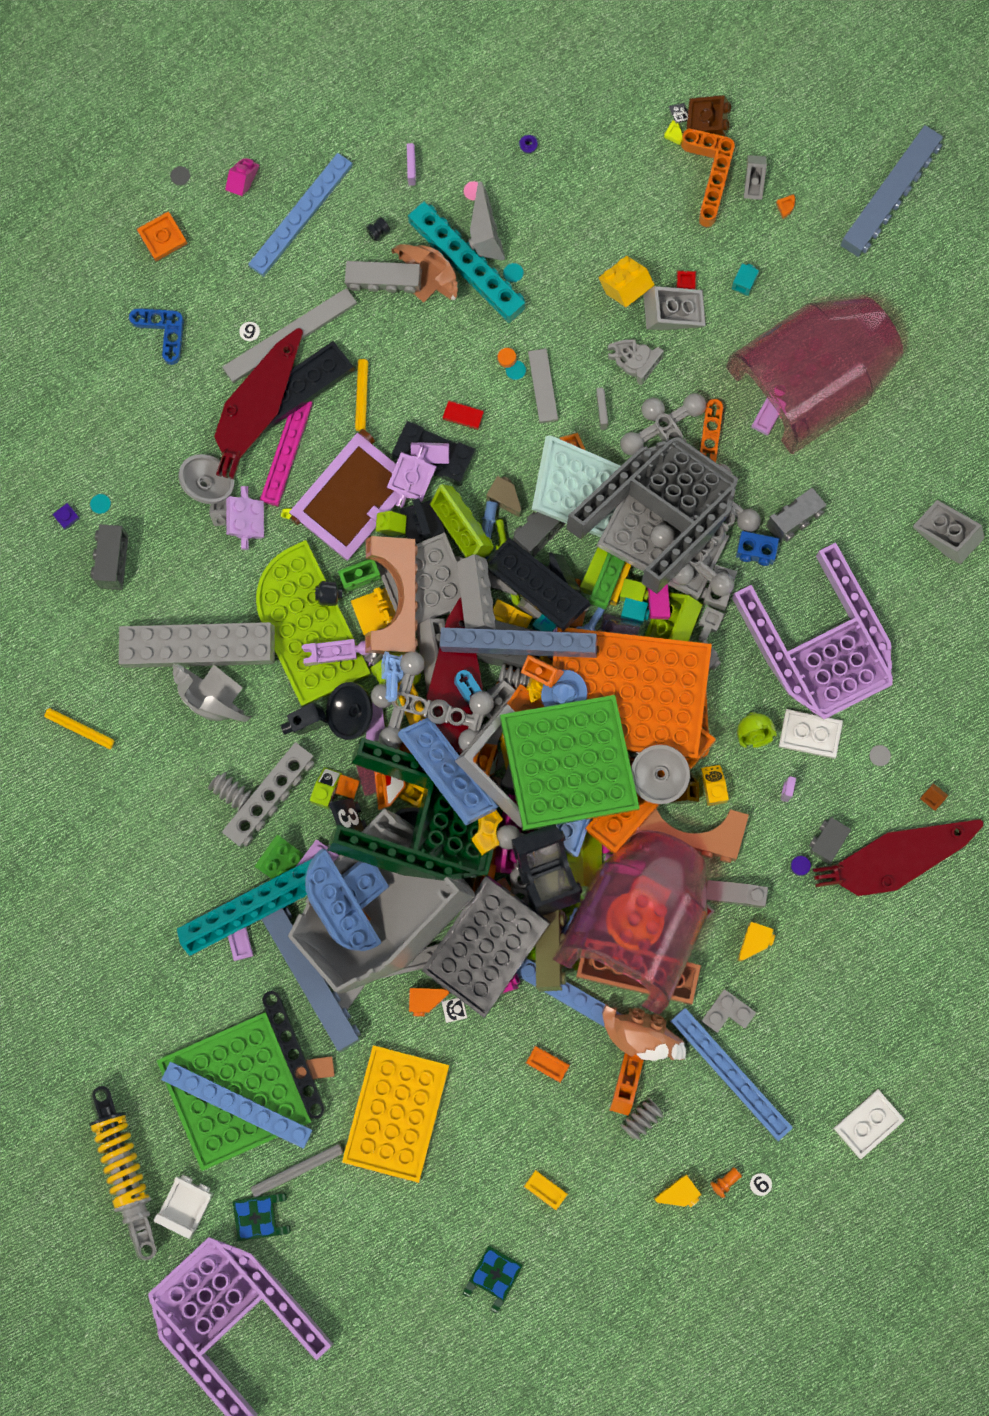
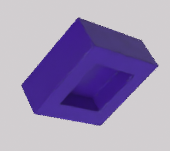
(66, 516)

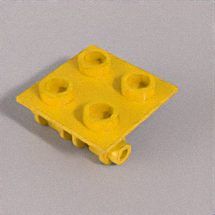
(374, 610)

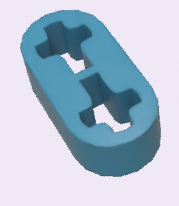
(462, 687)

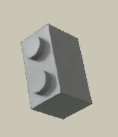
(830, 840)

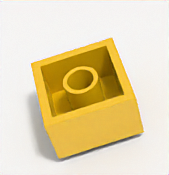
(626, 281)

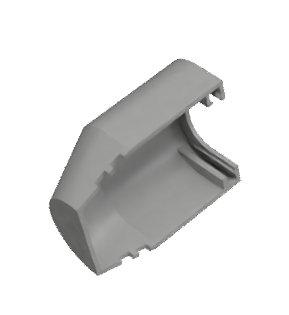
(403, 917)

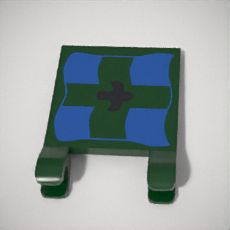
(256, 1217)
(494, 1275)

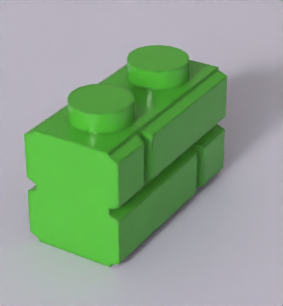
(359, 575)

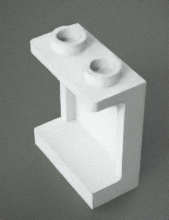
(184, 1206)

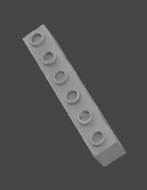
(270, 784)

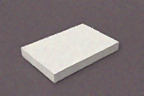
(810, 734)
(869, 1124)

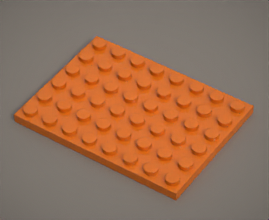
(655, 685)

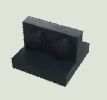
(421, 521)

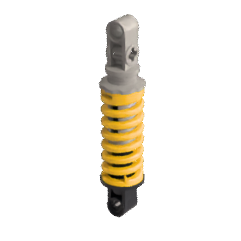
(129, 1193)

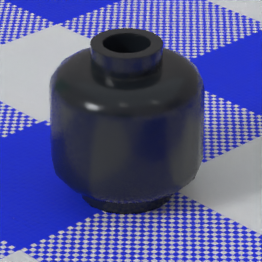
(328, 593)

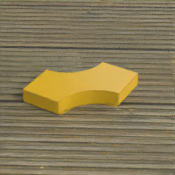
(486, 837)

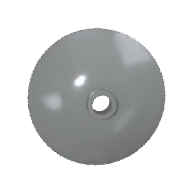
(200, 472)
(650, 785)

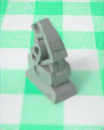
(637, 359)

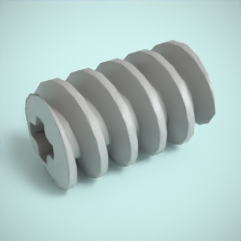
(513, 678)
(229, 791)
(642, 1120)

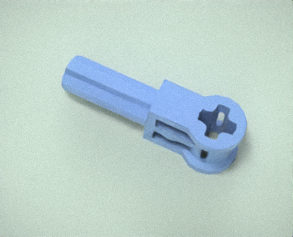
(392, 673)

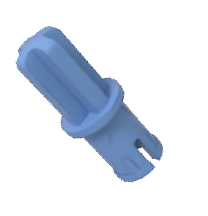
(489, 518)

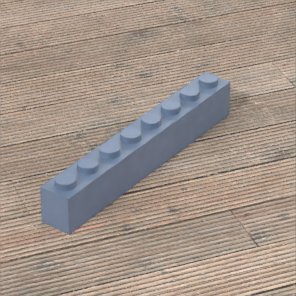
(891, 191)
(518, 642)
(312, 983)

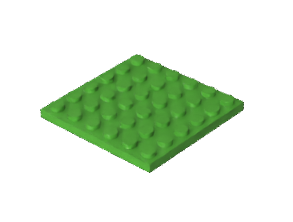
(569, 762)
(248, 1063)

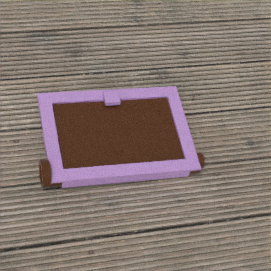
(348, 496)

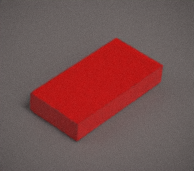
(463, 415)

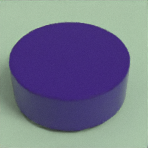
(800, 865)

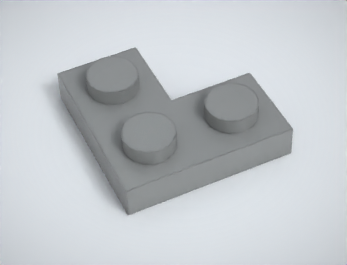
(727, 1007)

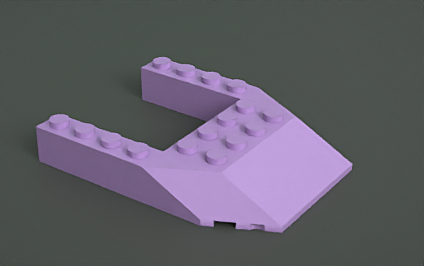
(836, 666)
(207, 1299)

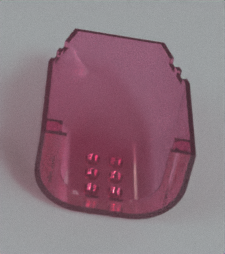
(821, 364)
(642, 914)

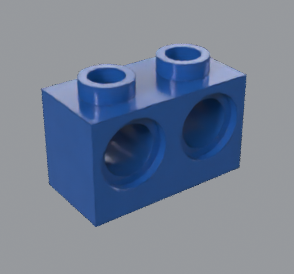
(757, 543)

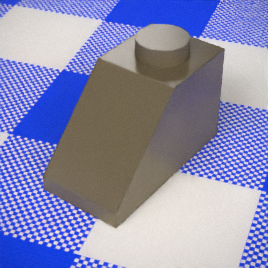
(505, 495)

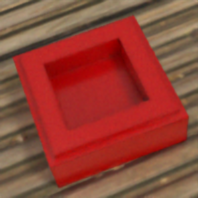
(686, 279)

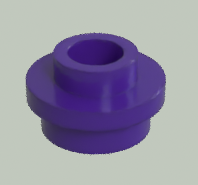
(528, 148)

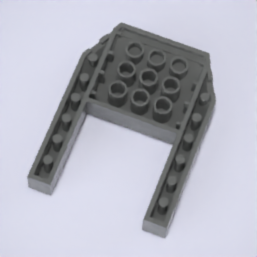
(676, 486)

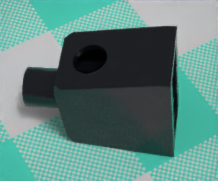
(311, 716)

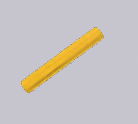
(361, 398)
(79, 728)

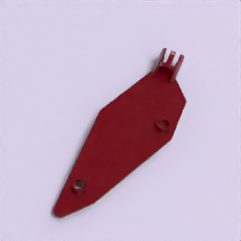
(255, 403)
(443, 685)
(898, 858)

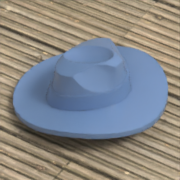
(566, 690)

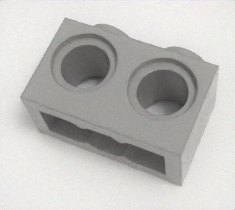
(722, 602)

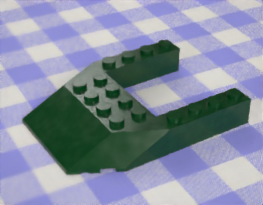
(440, 838)

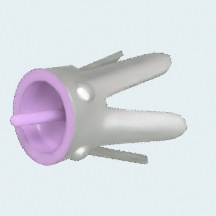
(372, 659)

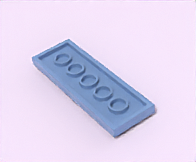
(438, 761)

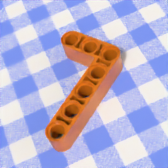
(717, 173)

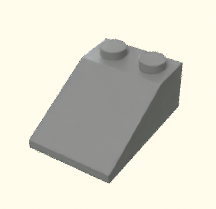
(673, 308)
(950, 531)

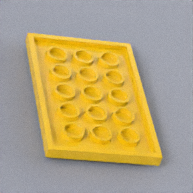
(395, 1114)

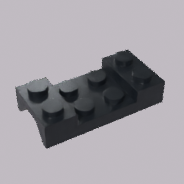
(459, 454)

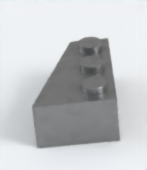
(796, 515)

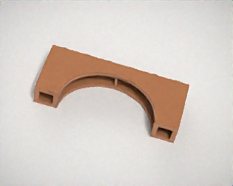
(399, 559)
(719, 842)

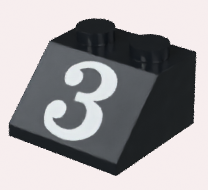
(346, 814)

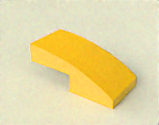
(509, 614)

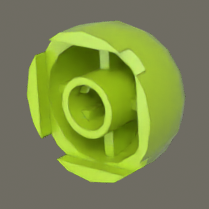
(755, 730)

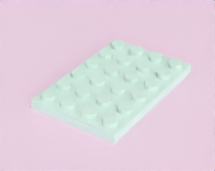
(567, 479)

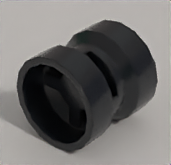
(378, 229)

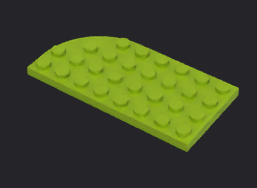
(288, 602)

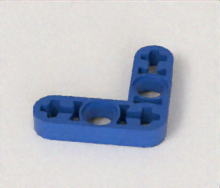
(169, 327)

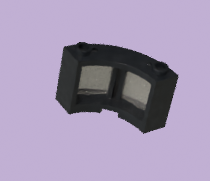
(546, 870)

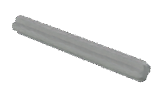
(296, 1170)

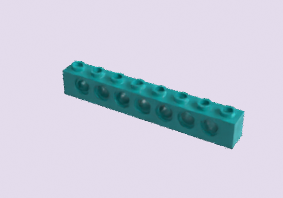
(508, 310)
(244, 910)

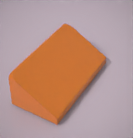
(541, 671)

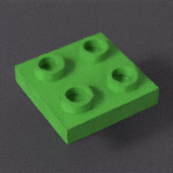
(278, 858)

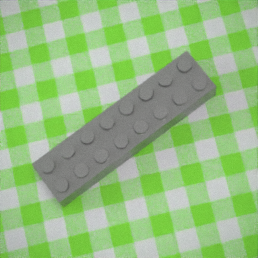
(197, 645)

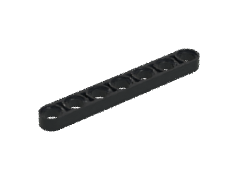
(301, 1061)

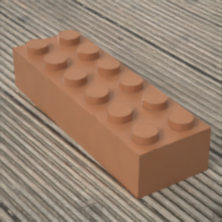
(603, 974)

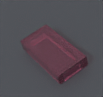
(367, 780)

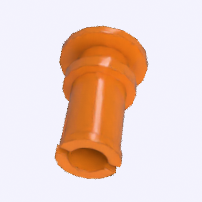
(726, 1182)

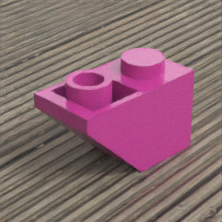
(241, 176)

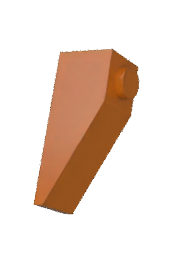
(626, 1084)

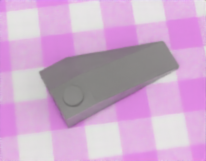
(483, 227)

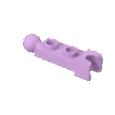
(333, 651)

